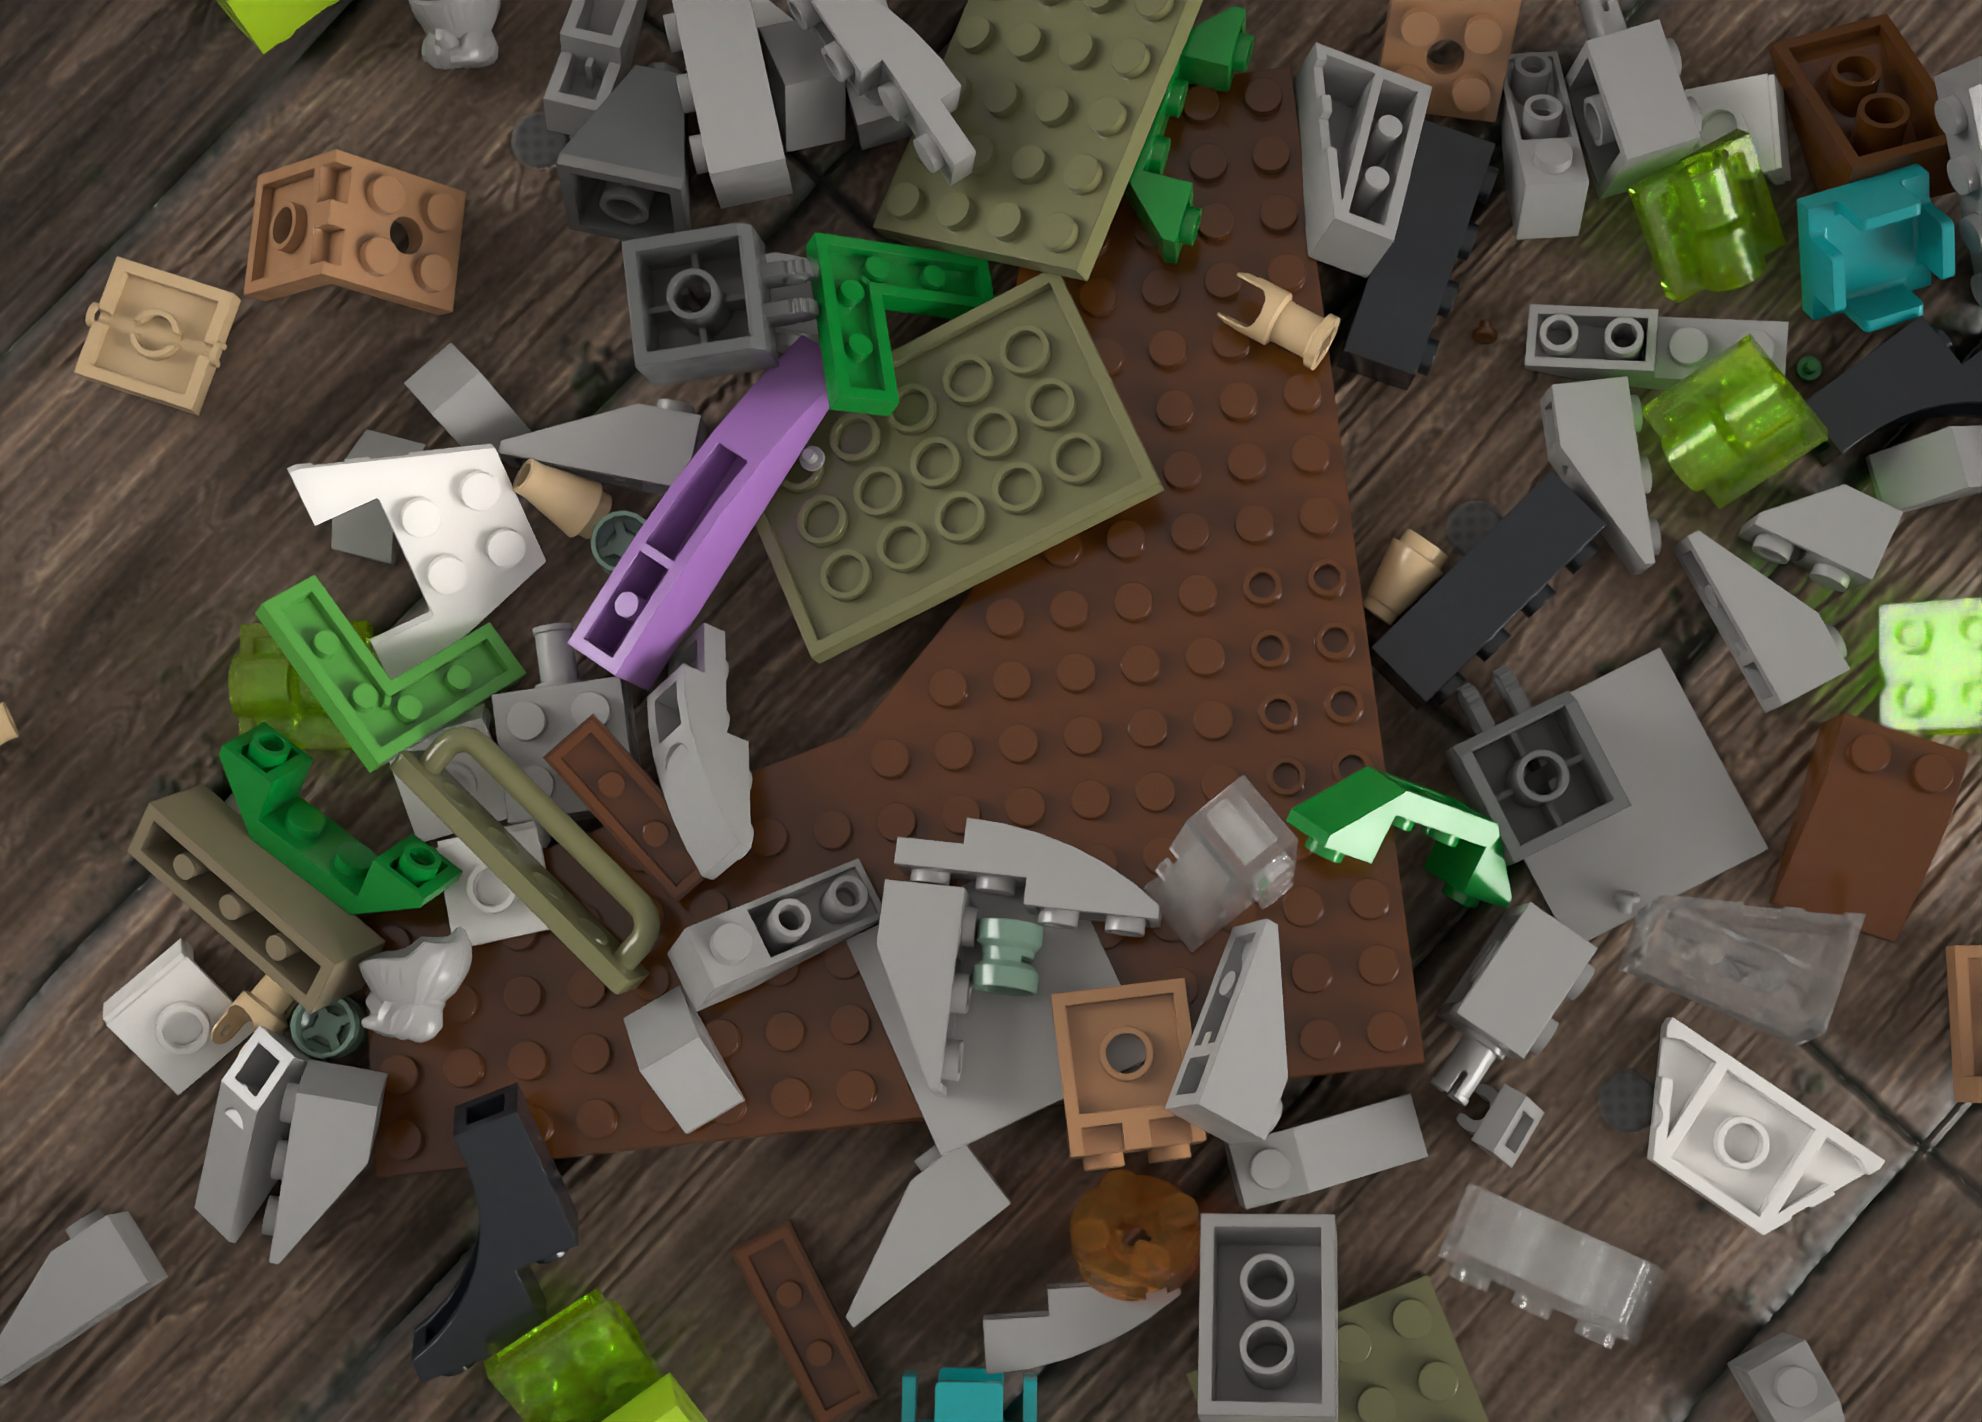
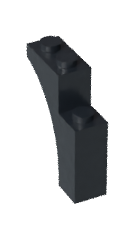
(1895, 384)
(521, 1221)

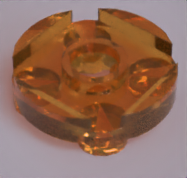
(1127, 1203)

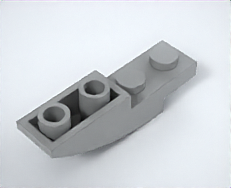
(877, 47)
(1637, 343)
(696, 759)
(1057, 878)

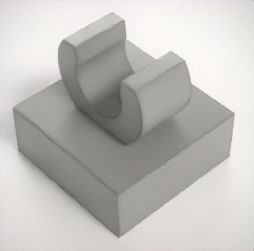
(1505, 1125)

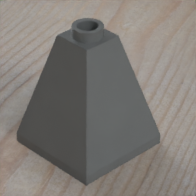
(631, 161)

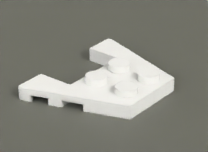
(454, 527)

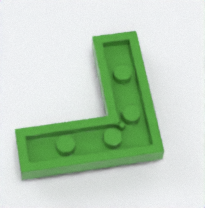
(366, 706)

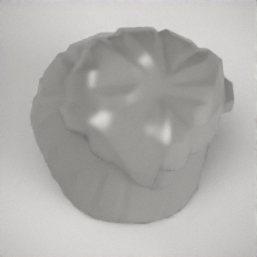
(457, 32)
(414, 984)

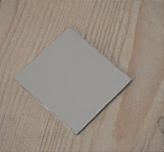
(1682, 814)
(1007, 1040)

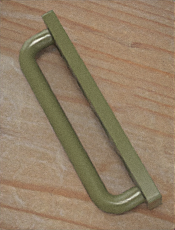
(543, 894)

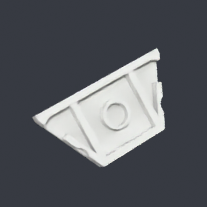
(1742, 1136)

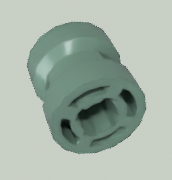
(613, 536)
(1007, 957)
(318, 1031)

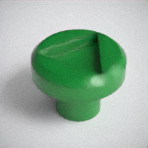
(1808, 368)

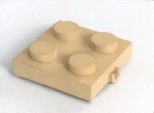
(157, 335)

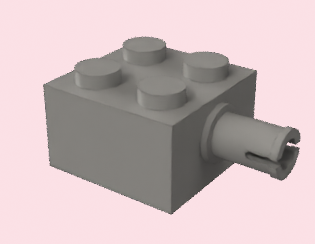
(1629, 99)
(540, 718)
(1511, 994)

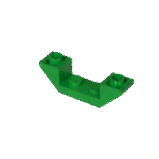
(1207, 60)
(266, 783)
(1359, 810)

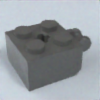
(736, 327)
(1547, 737)

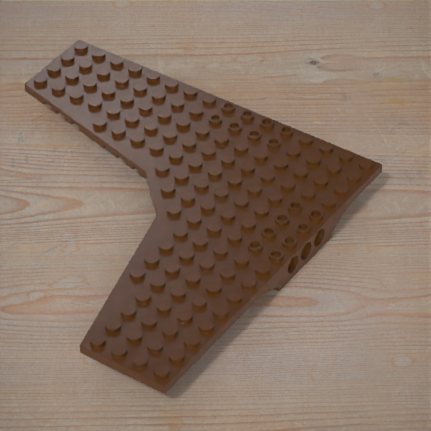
(1060, 698)

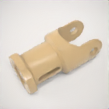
(1287, 324)
(264, 1006)

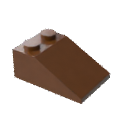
(1861, 104)
(1868, 823)

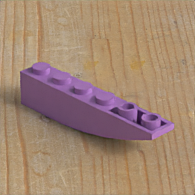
(703, 521)

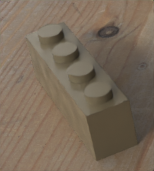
(252, 898)

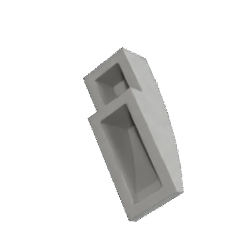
(593, 60)
(1073, 1324)

